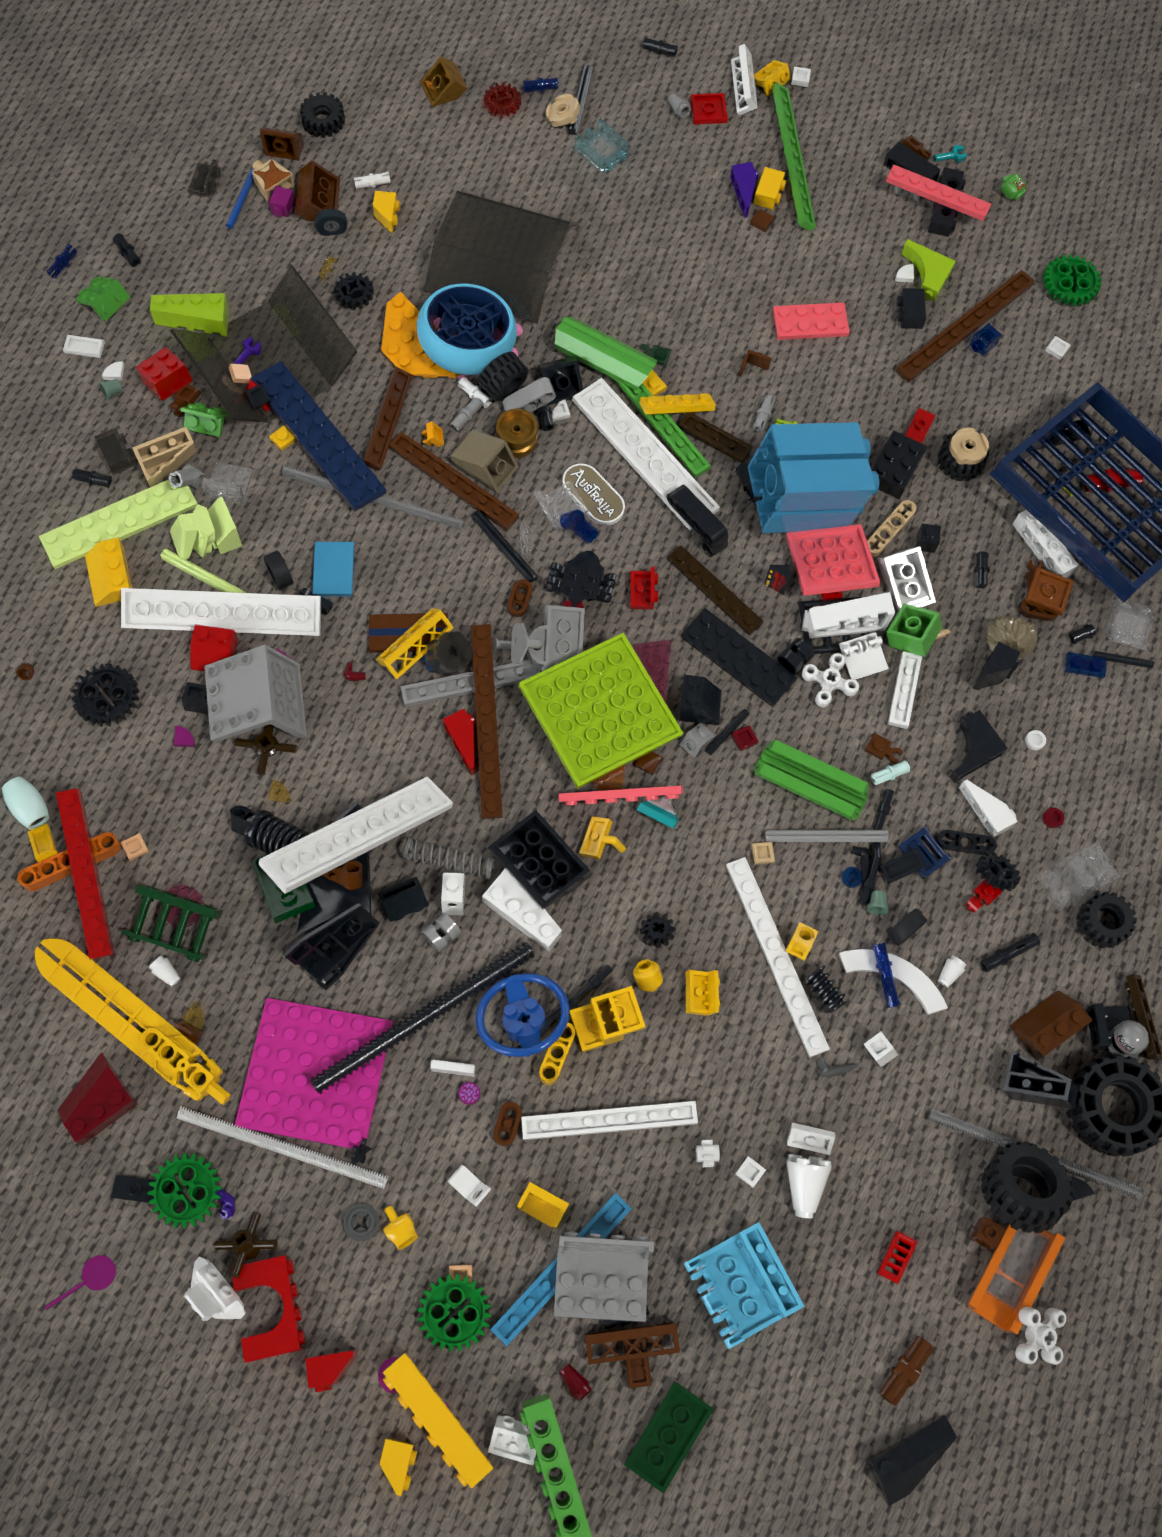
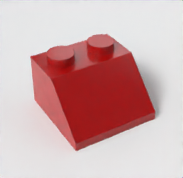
(211, 645)
(328, 1369)

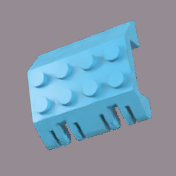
(745, 1284)

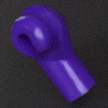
(227, 1205)

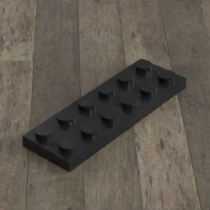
(739, 657)

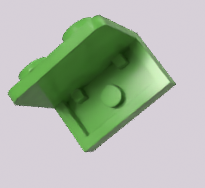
(104, 296)

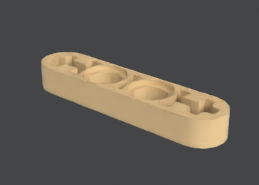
(891, 529)

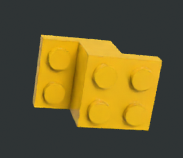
(607, 1019)

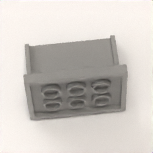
(254, 692)
(602, 1277)

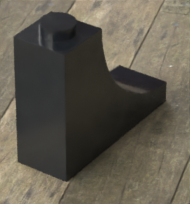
(981, 744)

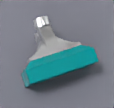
(660, 810)

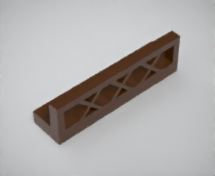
(632, 1333)

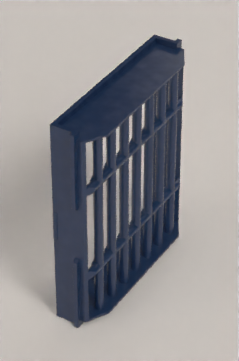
(1038, 506)

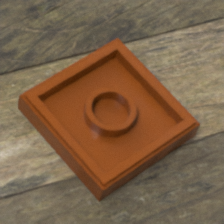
(1049, 591)

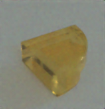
(279, 792)
(195, 1016)

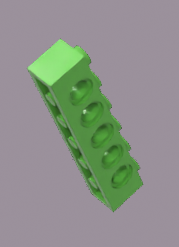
(542, 1409)

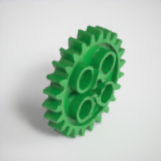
(1064, 272)
(168, 1203)
(467, 1328)

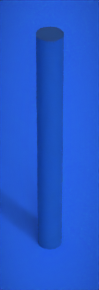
(240, 201)

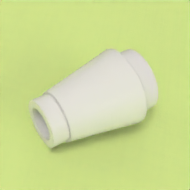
(165, 971)
(951, 971)

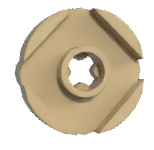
(556, 113)
(968, 456)

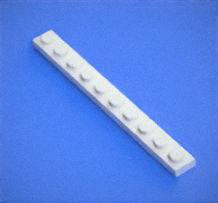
(777, 958)

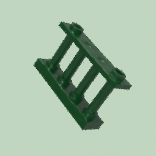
(187, 907)

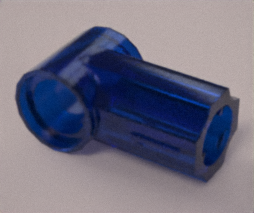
(579, 525)

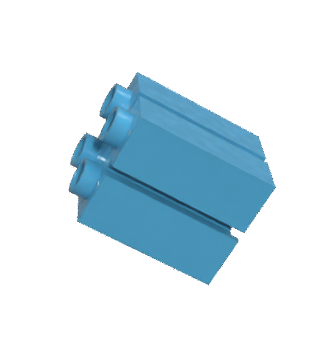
(811, 476)

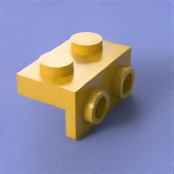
(702, 992)

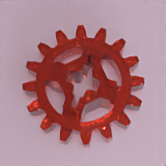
(502, 99)

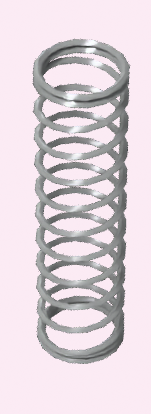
(489, 864)

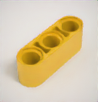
(557, 1064)

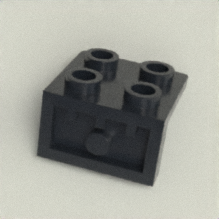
(1103, 1022)

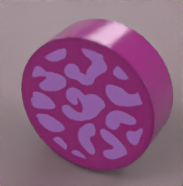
(469, 1093)

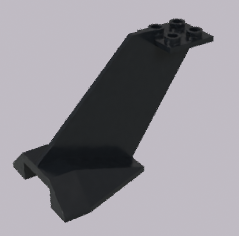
(335, 928)

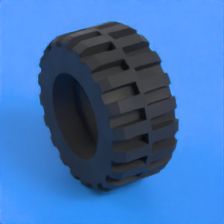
(1015, 1205)

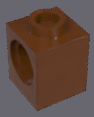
(987, 1233)

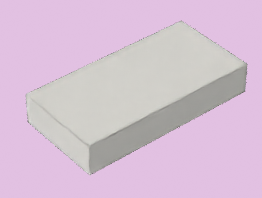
(83, 346)
(452, 1068)

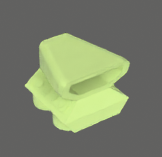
(193, 532)

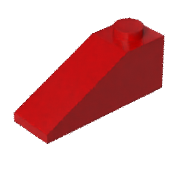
(461, 731)

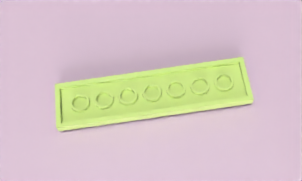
(116, 520)

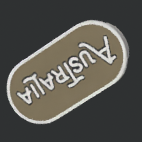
(600, 498)

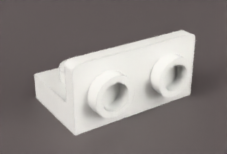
(511, 1441)

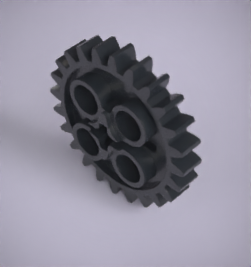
(90, 706)

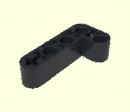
(700, 518)

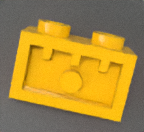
(770, 74)

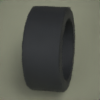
(278, 570)
(907, 927)

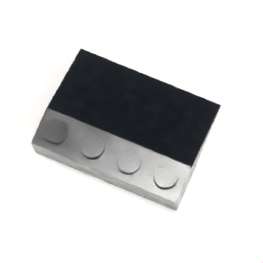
(540, 860)

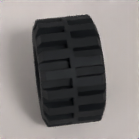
(503, 376)
(950, 465)
(1095, 930)

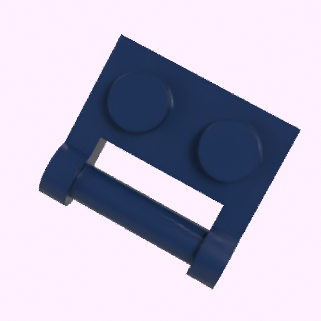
(930, 861)

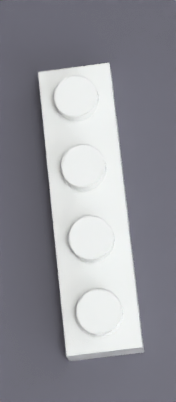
(904, 690)

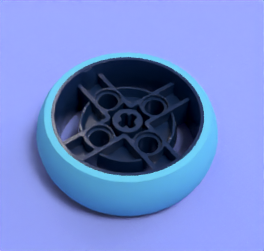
(466, 328)

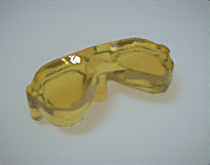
(326, 268)

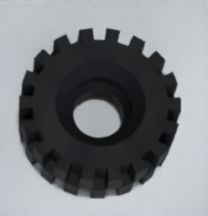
(322, 105)

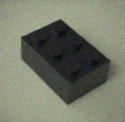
(898, 463)

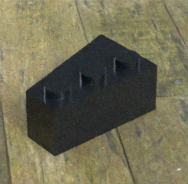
(1038, 1084)

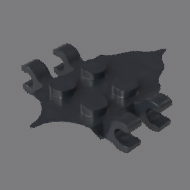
(582, 579)

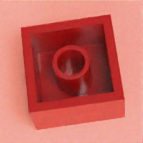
(164, 373)

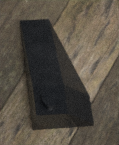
(910, 1459)

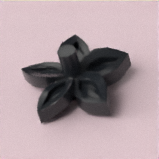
(359, 1152)

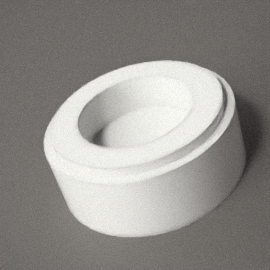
(1035, 740)

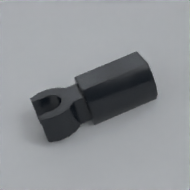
(326, 605)

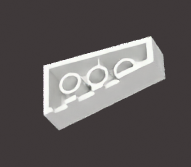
(851, 616)
(520, 910)

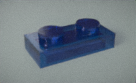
(1085, 665)

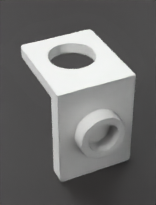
(468, 1185)

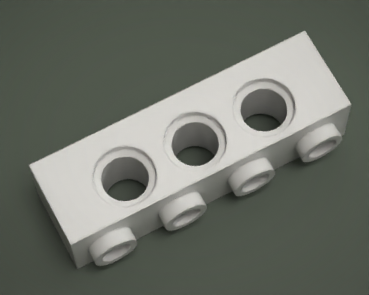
(1045, 545)

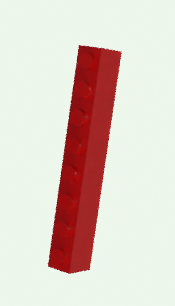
(85, 874)

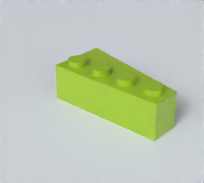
(192, 311)

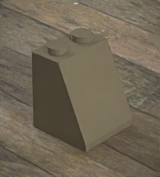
(485, 459)

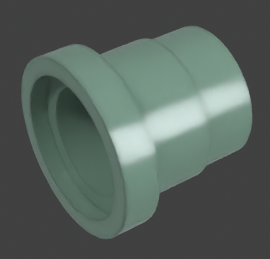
(110, 388)
(878, 903)

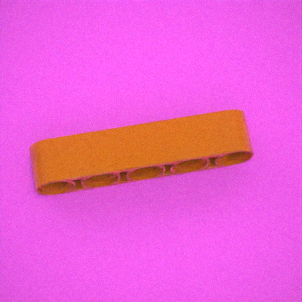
(59, 862)

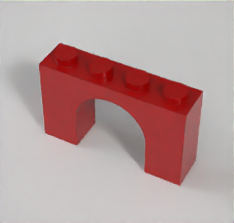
(286, 1335)

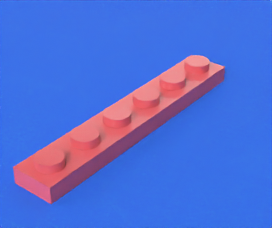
(938, 192)
(629, 794)

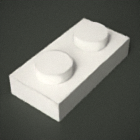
(811, 1138)

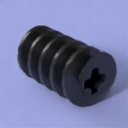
(826, 990)

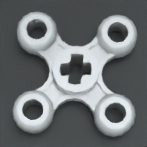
(827, 685)
(1040, 1335)

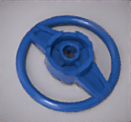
(522, 1009)

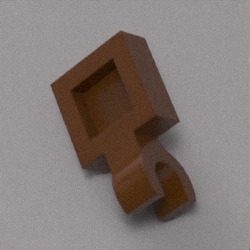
(183, 397)

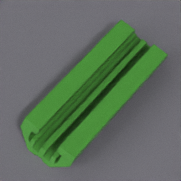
(603, 352)
(812, 779)

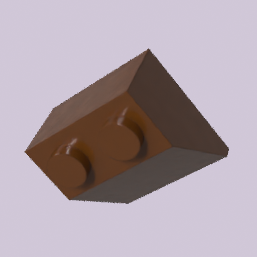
(282, 143)

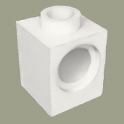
(880, 1049)

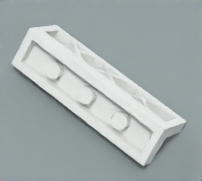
(747, 83)

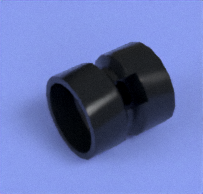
(796, 655)

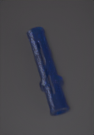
(886, 975)

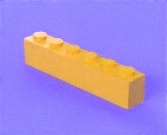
(438, 1420)

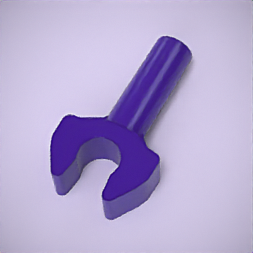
(248, 350)

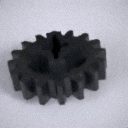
(353, 288)
(998, 871)

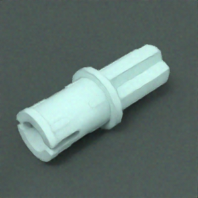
(890, 772)

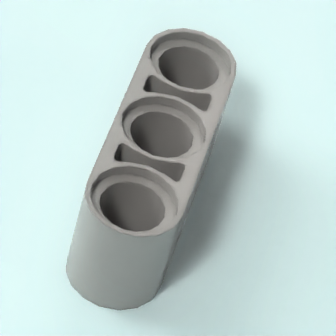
(531, 397)

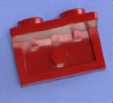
(643, 589)

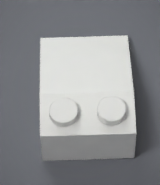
(907, 578)

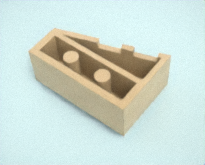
(164, 454)

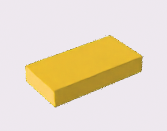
(42, 842)

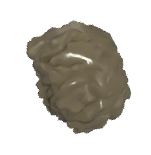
(1013, 633)

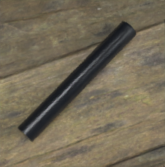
(1125, 659)
(727, 732)

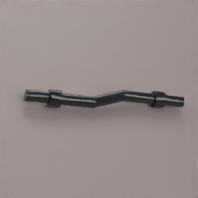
(869, 884)
(593, 983)

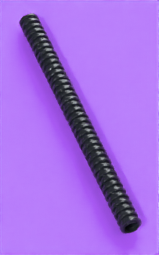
(422, 1017)

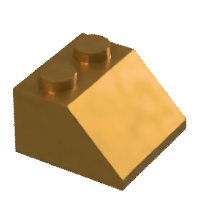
(443, 82)

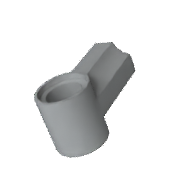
(187, 476)

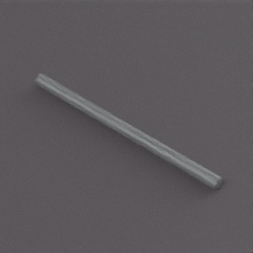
(388, 502)
(1099, 1177)

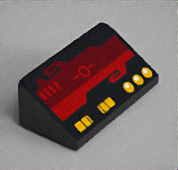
(778, 577)

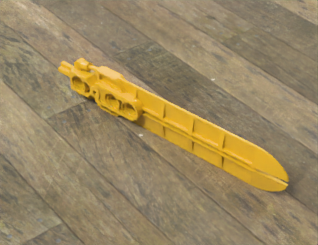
(139, 1042)

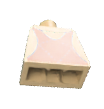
(270, 175)

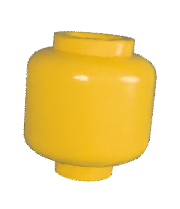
(647, 975)

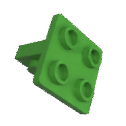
(204, 419)

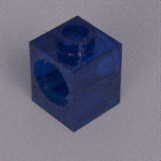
(985, 339)

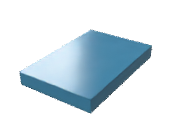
(333, 569)

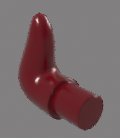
(353, 676)

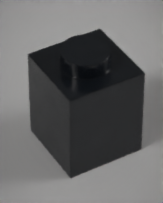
(928, 537)

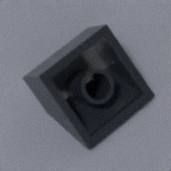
(564, 377)
(998, 666)
(700, 701)

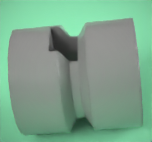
(448, 929)

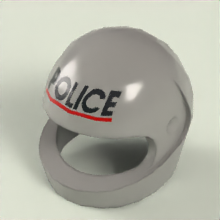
(1130, 1038)

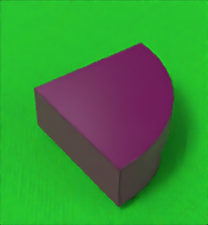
(183, 737)

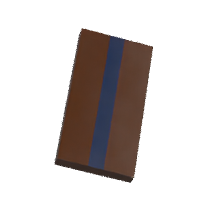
(387, 628)

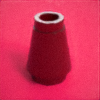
(576, 1383)

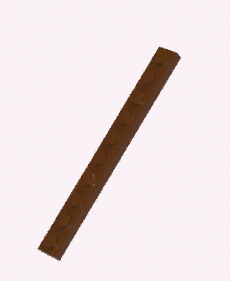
(964, 326)
(486, 722)

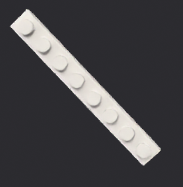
(609, 1120)

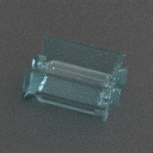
(603, 146)

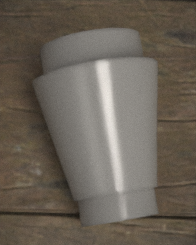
(680, 106)

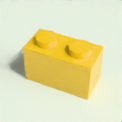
(769, 188)

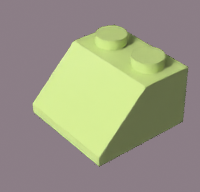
(225, 531)

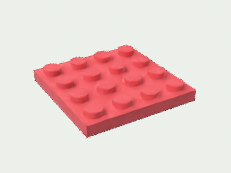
(832, 559)

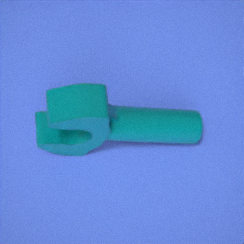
(952, 155)

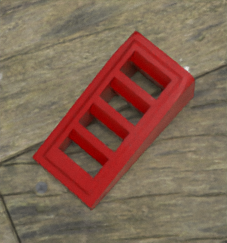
(897, 1236)

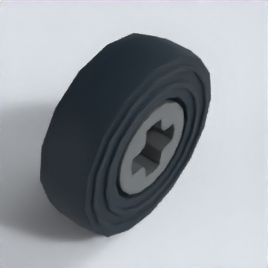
(333, 216)

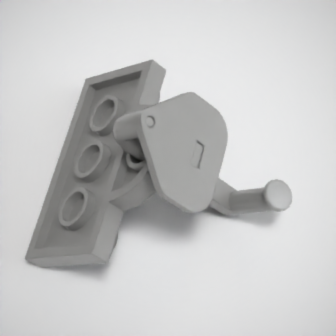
(555, 641)

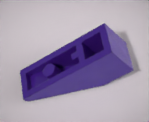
(743, 180)

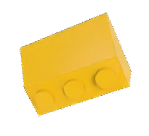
(107, 571)

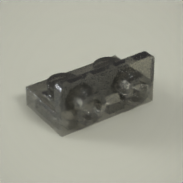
(204, 179)

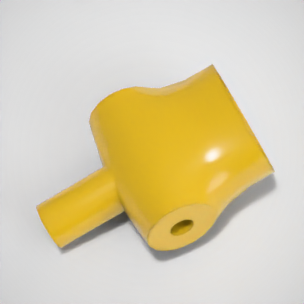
(400, 1230)

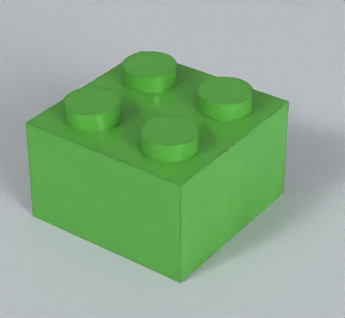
(914, 629)

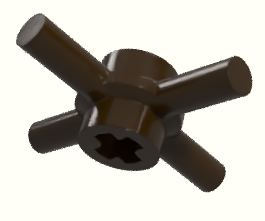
(268, 751)
(245, 1244)

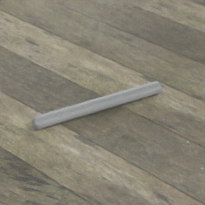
(826, 835)

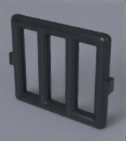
(828, 648)

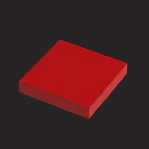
(709, 108)

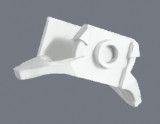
(212, 1294)

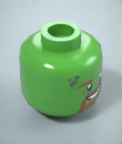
(1013, 186)

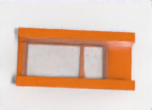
(1014, 1276)

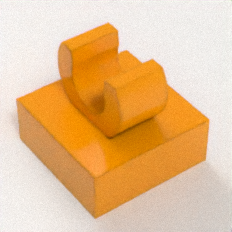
(434, 435)

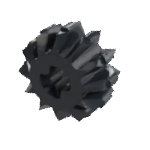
(658, 922)

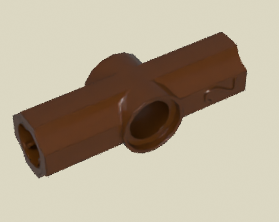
(906, 1371)

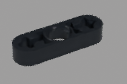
(951, 835)

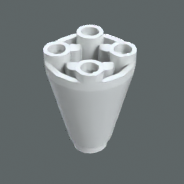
(807, 1182)

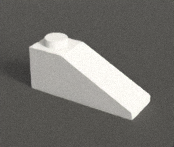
(990, 810)

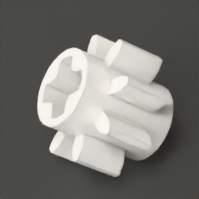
(707, 1153)

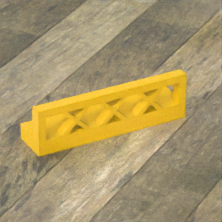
(408, 639)

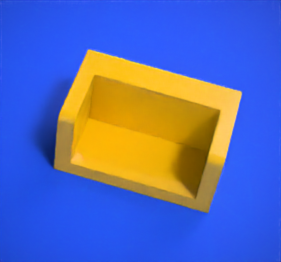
(542, 1205)

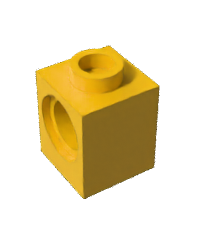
(802, 941)

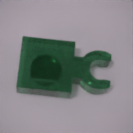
(659, 353)

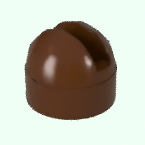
(21, 671)

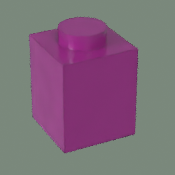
(282, 201)

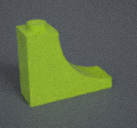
(932, 267)

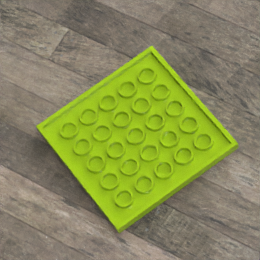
(600, 710)

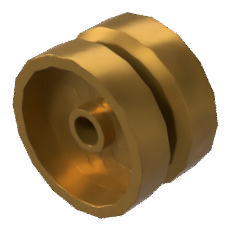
(519, 431)

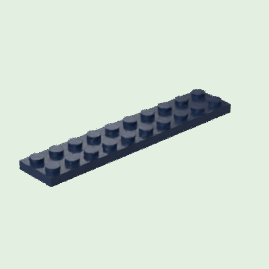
(319, 437)

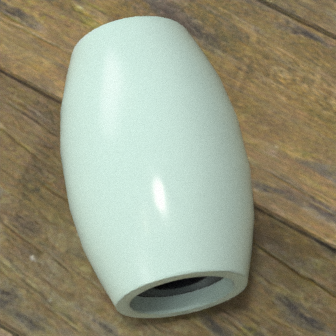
(25, 803)

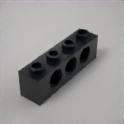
(942, 217)

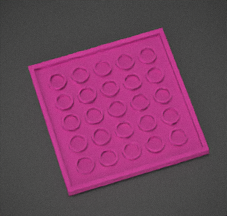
(289, 1050)

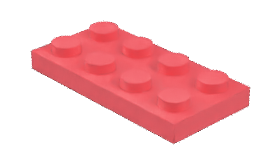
(810, 321)

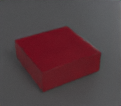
(745, 738)

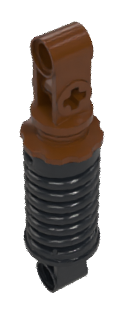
(271, 833)

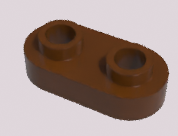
(519, 599)
(1036, 613)
(507, 1124)

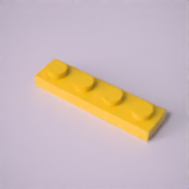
(677, 403)

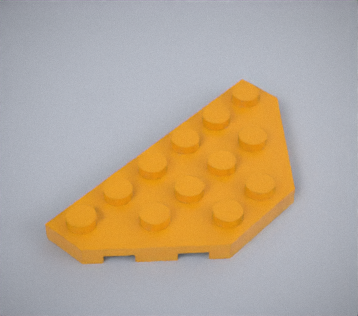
(401, 340)

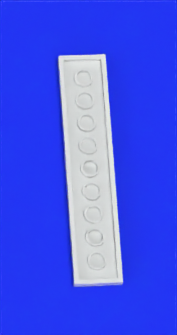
(638, 444)
(222, 610)
(354, 834)

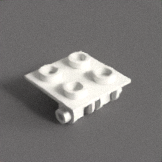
(863, 656)

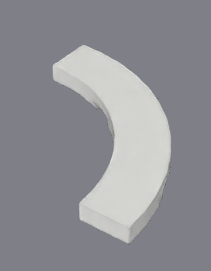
(902, 971)

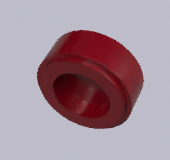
(1053, 818)

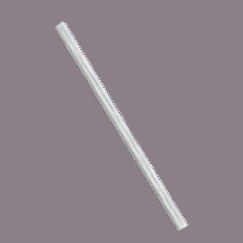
(282, 1148)

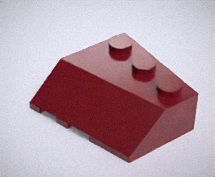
(95, 1102)

